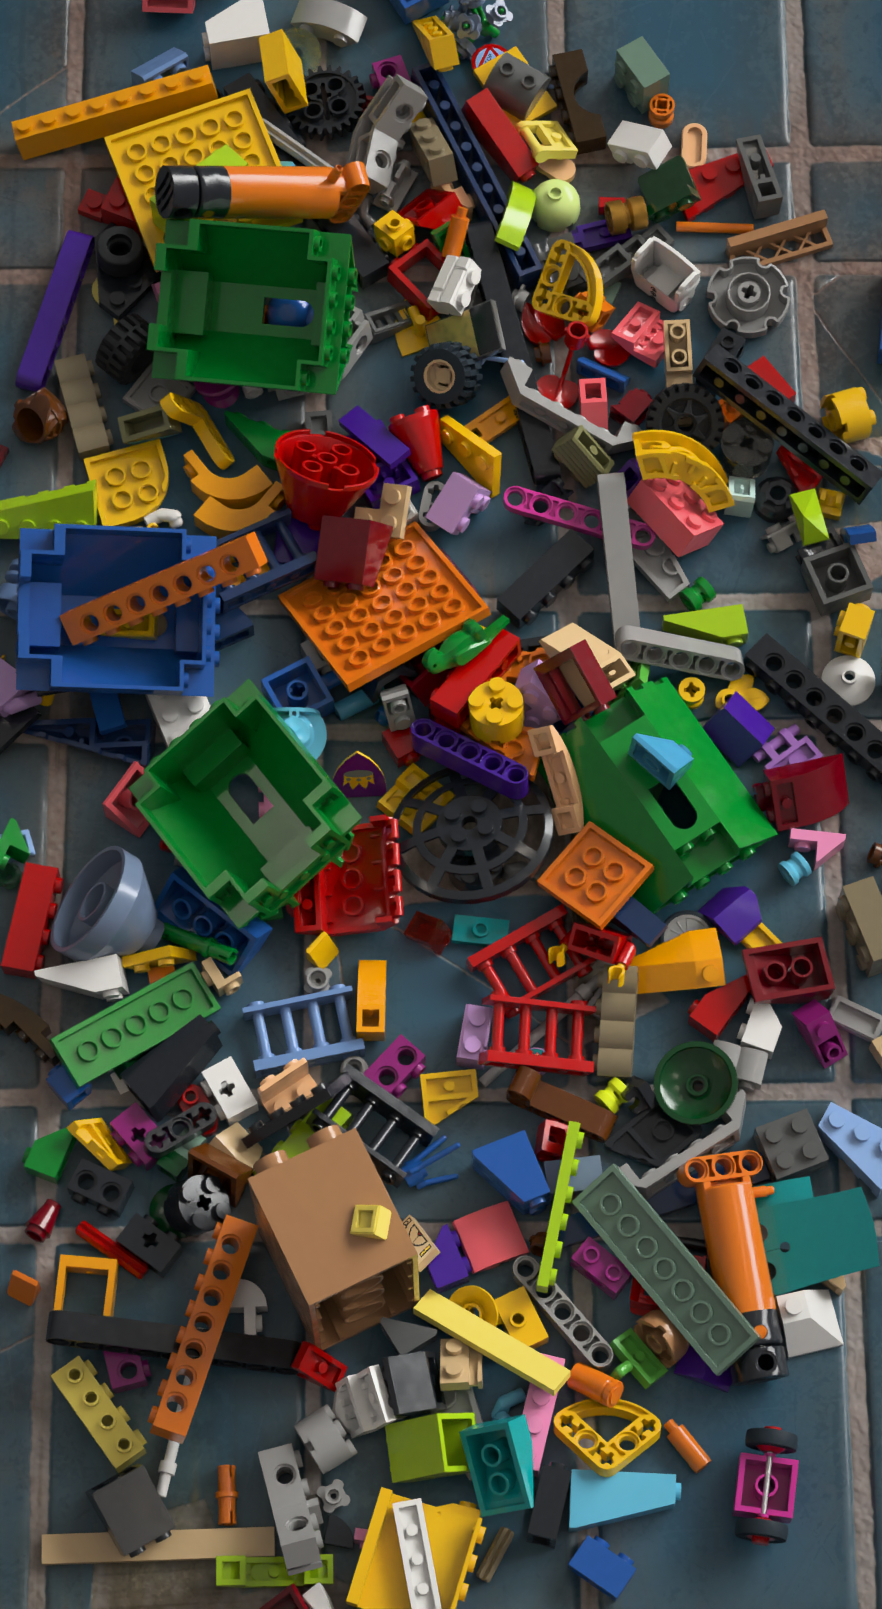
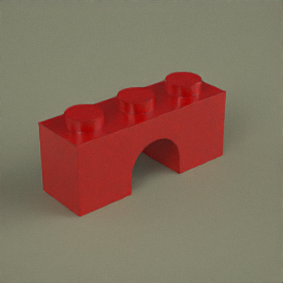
(400, 742)

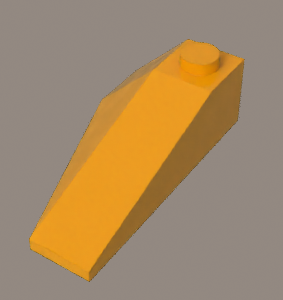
(682, 963)

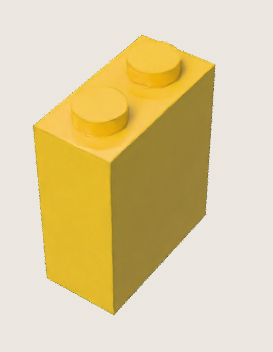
(283, 71)

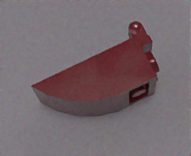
(803, 792)

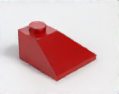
(431, 208)

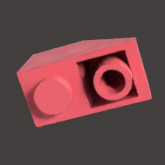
(593, 401)

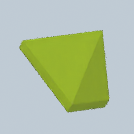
(809, 517)

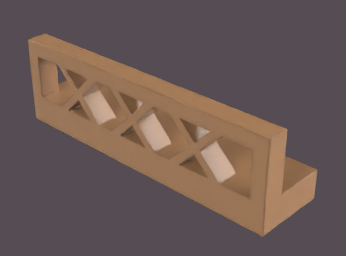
(781, 233)

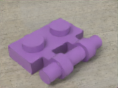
(797, 752)

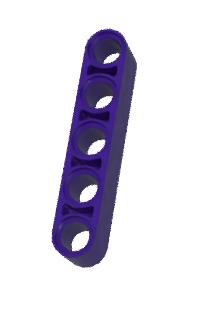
(469, 758)

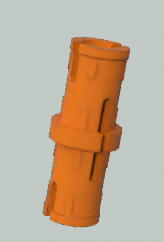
(226, 1495)

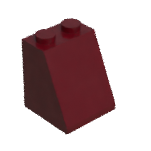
(350, 551)

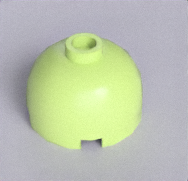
(555, 205)

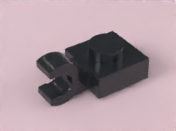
(834, 541)

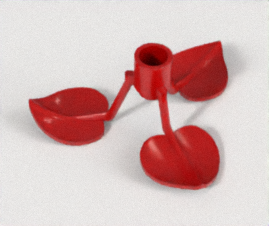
(545, 328)

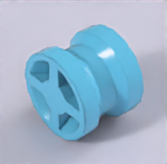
(794, 868)

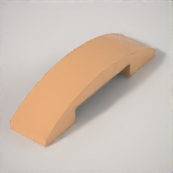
(562, 777)

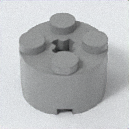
(325, 1439)

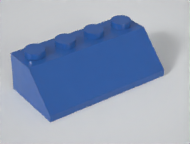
(183, 893)

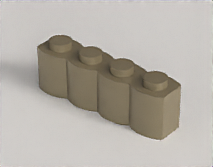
(82, 406)
(617, 1025)

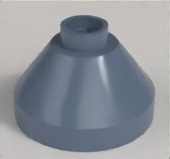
(107, 910)

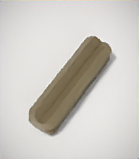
(495, 1554)

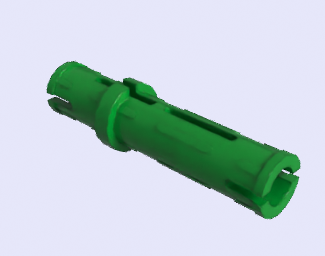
(205, 946)

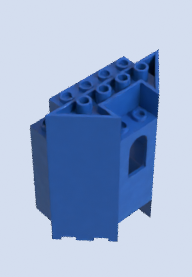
(84, 562)

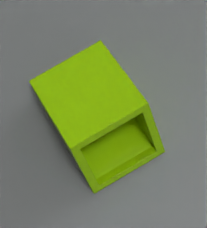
(427, 1447)

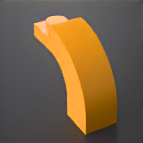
(234, 492)
(221, 521)

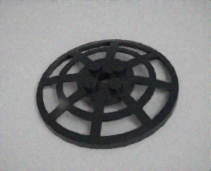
(473, 841)

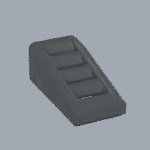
(382, 332)

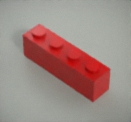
(451, 699)
(31, 920)

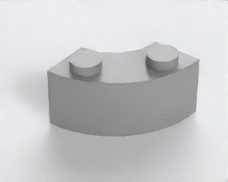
(330, 21)

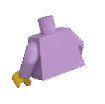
(16, 700)

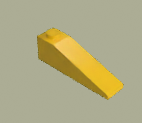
(437, 43)

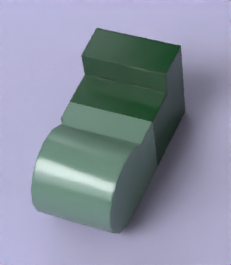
(176, 1162)

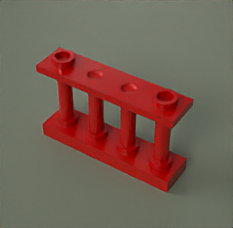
(531, 936)
(549, 1061)

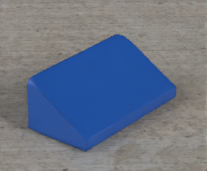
(593, 369)

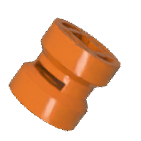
(661, 111)

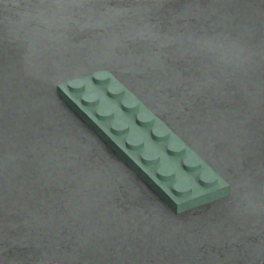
(666, 1269)

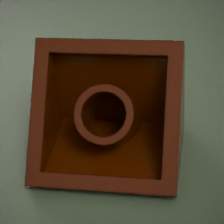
(230, 1171)

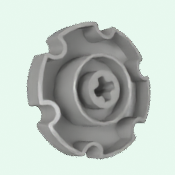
(747, 278)

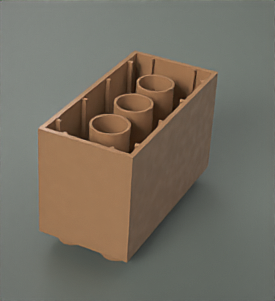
(305, 1221)

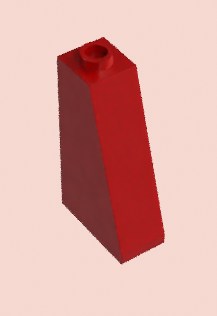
(499, 136)

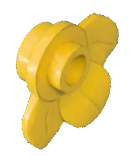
(743, 686)

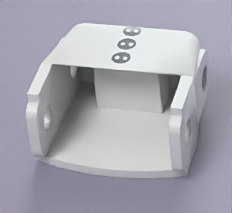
(665, 274)

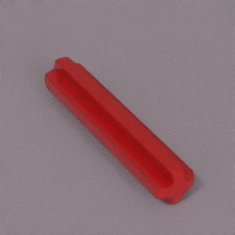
(112, 1249)

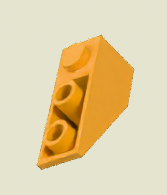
(371, 1000)

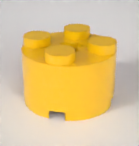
(848, 414)
(496, 711)

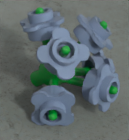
(474, 23)

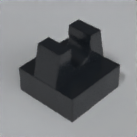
(642, 1093)

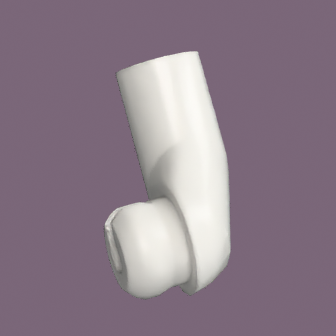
(165, 515)

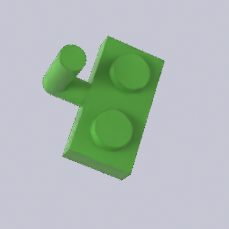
(636, 1359)

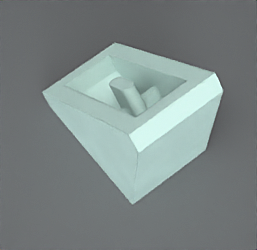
(743, 495)

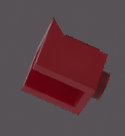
(631, 407)

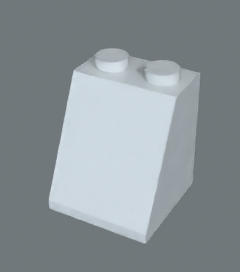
(234, 35)

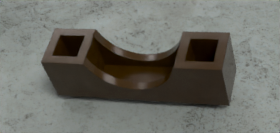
(584, 127)

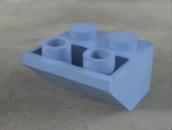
(164, 65)

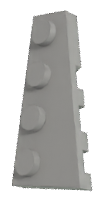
(658, 564)

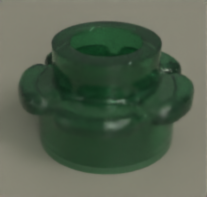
(10, 869)

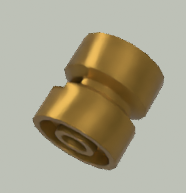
(626, 215)

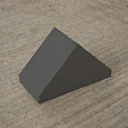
(407, 1337)

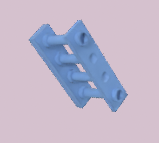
(322, 1052)

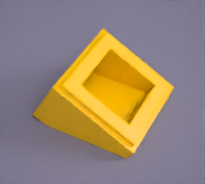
(322, 951)

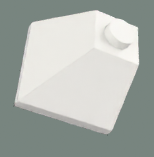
(807, 1322)

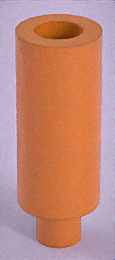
(456, 233)
(687, 1446)

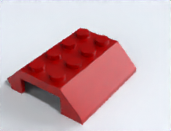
(361, 892)

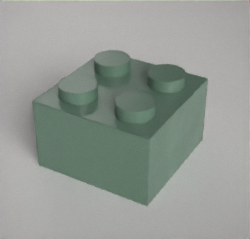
(640, 73)

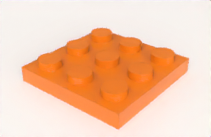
(595, 875)

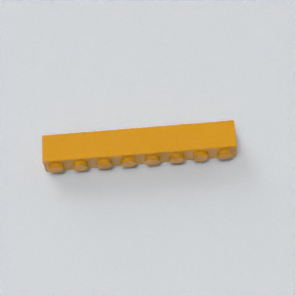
(113, 112)

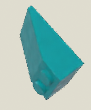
(500, 1464)

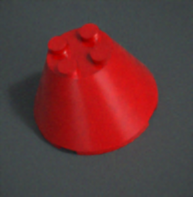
(322, 473)

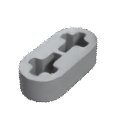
(426, 504)

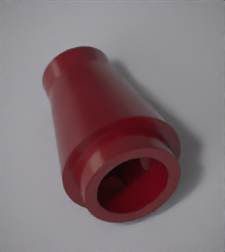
(42, 1222)

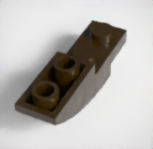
(29, 1028)

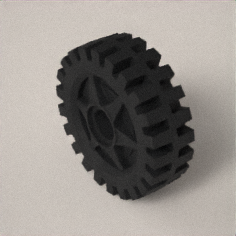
(688, 401)

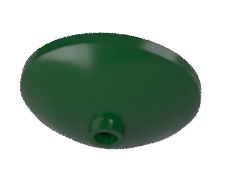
(685, 1067)

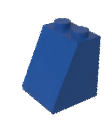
(513, 1172)

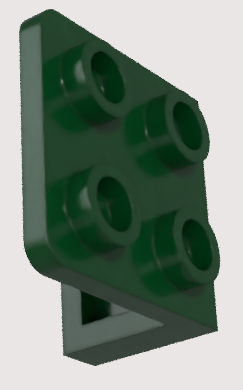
(668, 189)

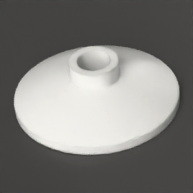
(855, 690)

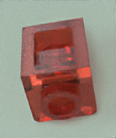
(429, 932)

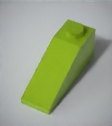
(718, 625)

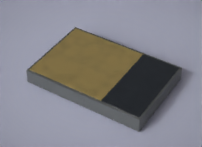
(476, 328)

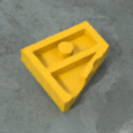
(158, 957)
(447, 1093)
(97, 1139)

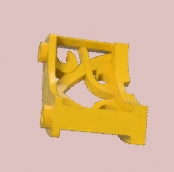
(684, 459)

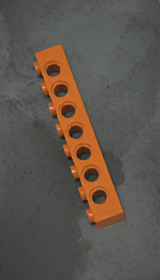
(245, 549)
(176, 1424)

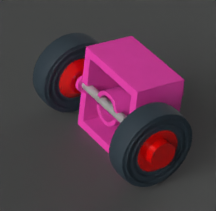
(765, 1486)

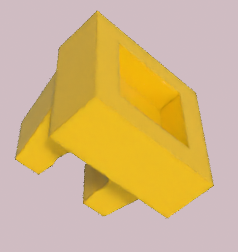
(831, 503)

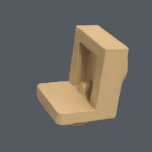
(214, 978)

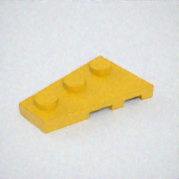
(473, 453)

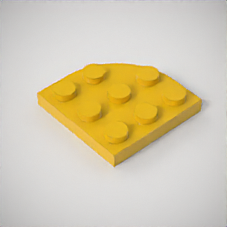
(129, 482)

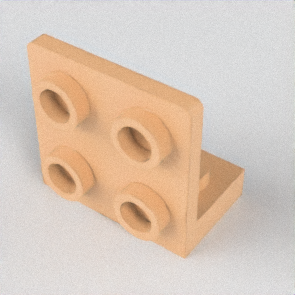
(286, 1086)

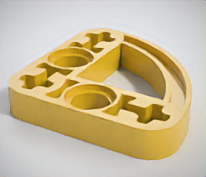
(556, 298)
(608, 1450)

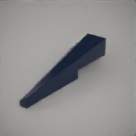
(127, 744)

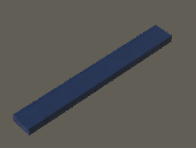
(665, 1202)

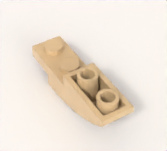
(678, 357)

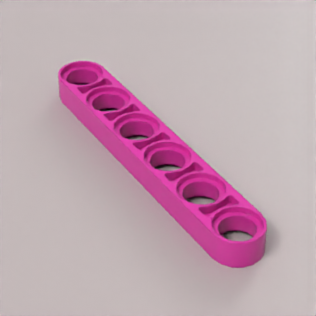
(576, 523)

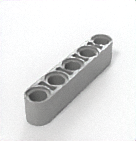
(689, 661)
(565, 1327)

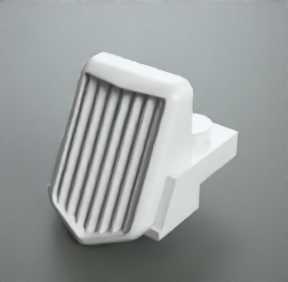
(363, 1402)

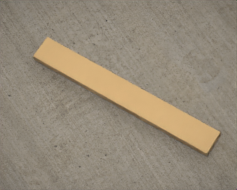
(180, 1546)

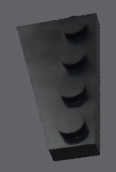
(299, 1107)

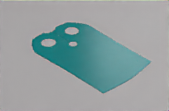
(825, 1237)

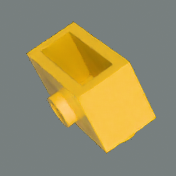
(520, 1318)

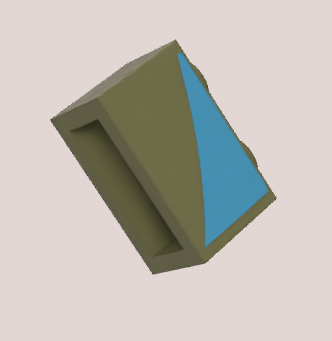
(147, 426)

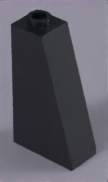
(172, 1066)

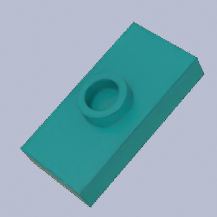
(478, 930)

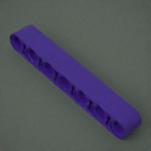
(55, 311)

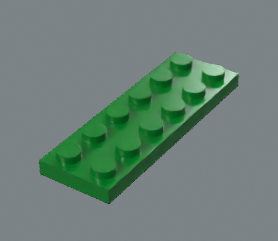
(134, 1025)

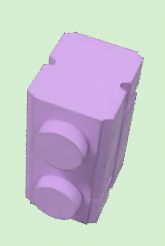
(474, 1035)

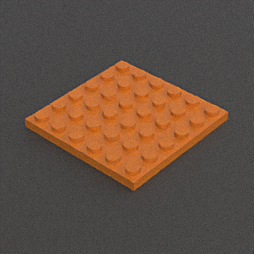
(409, 610)

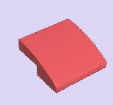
(641, 334)
(490, 1237)

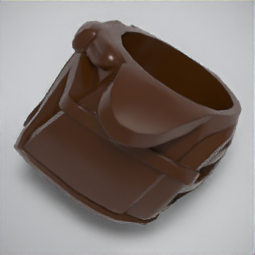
(39, 417)

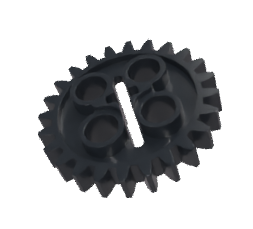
(348, 97)

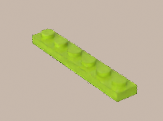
(558, 1219)

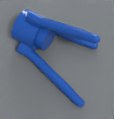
(416, 1169)

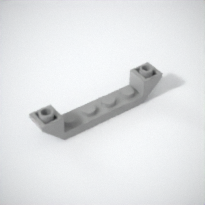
(515, 375)
(719, 1140)

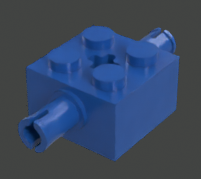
(305, 681)

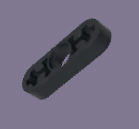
(201, 1127)

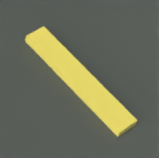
(492, 1342)

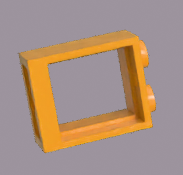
(88, 1265)

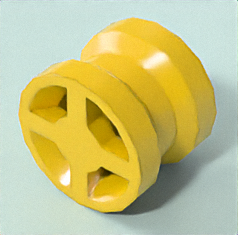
(692, 699)

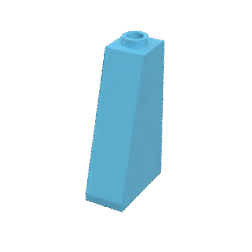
(617, 1498)

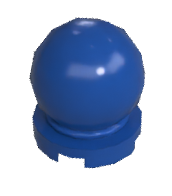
(289, 312)

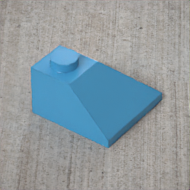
(661, 758)

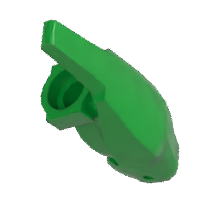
(462, 645)

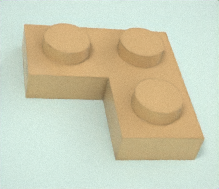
(392, 510)

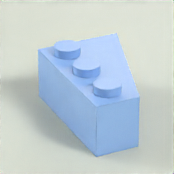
(855, 1143)

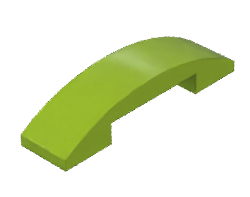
(516, 216)
(268, 1572)

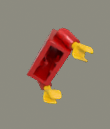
(606, 945)

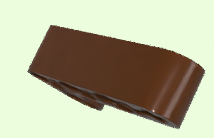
(554, 1103)

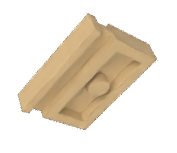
(459, 1366)

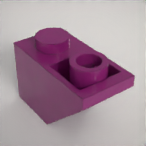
(819, 1032)

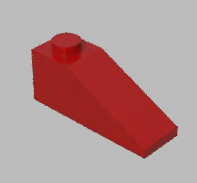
(719, 1007)

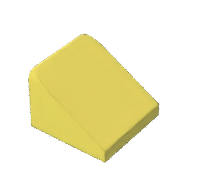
(371, 1221)

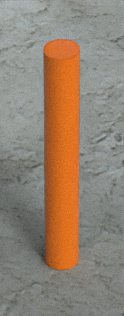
(709, 227)

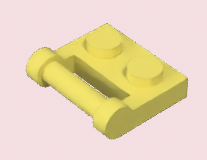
(553, 137)

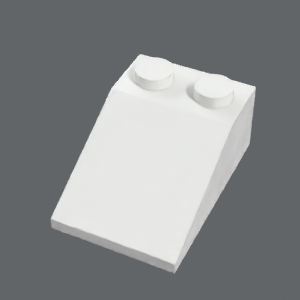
(96, 977)

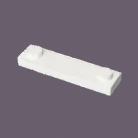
(416, 1554)

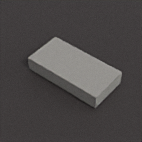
(856, 1019)

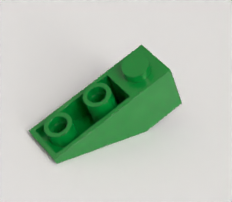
(256, 436)

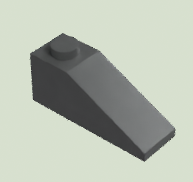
(758, 177)

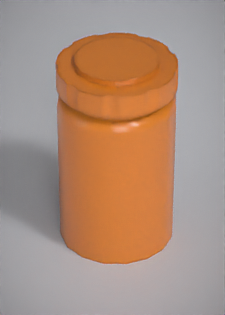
(595, 1384)

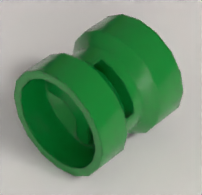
(697, 594)

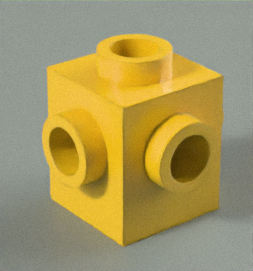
(394, 233)

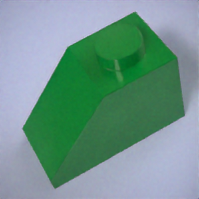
(49, 1155)

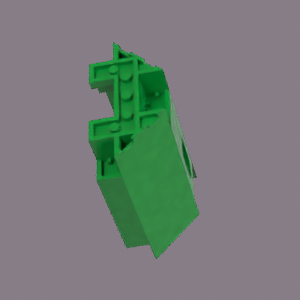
(216, 297)
(620, 800)
(233, 861)

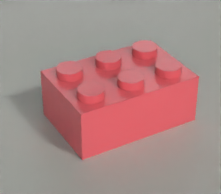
(675, 514)

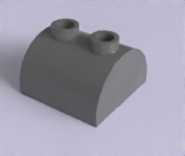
(516, 85)

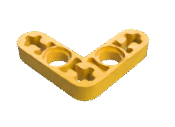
(195, 415)

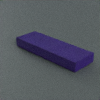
(374, 437)

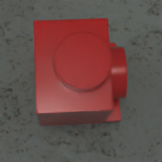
(555, 1132)

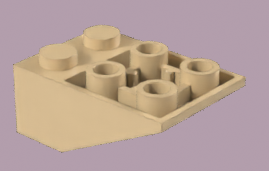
(610, 660)

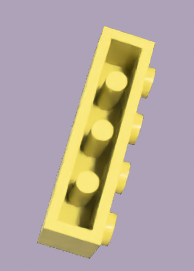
(99, 1414)

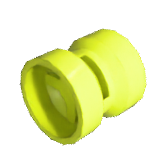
(610, 1096)

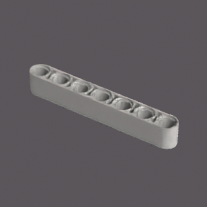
(618, 551)

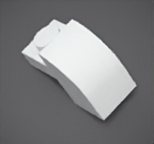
(249, 1300)

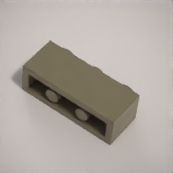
(433, 152)

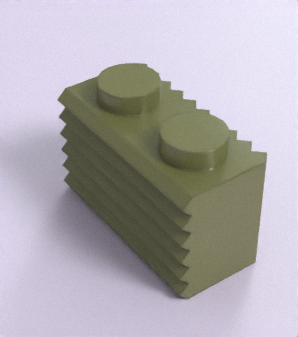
(582, 456)

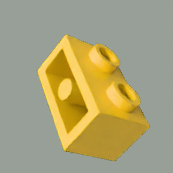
(853, 629)

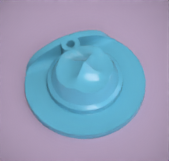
(307, 726)

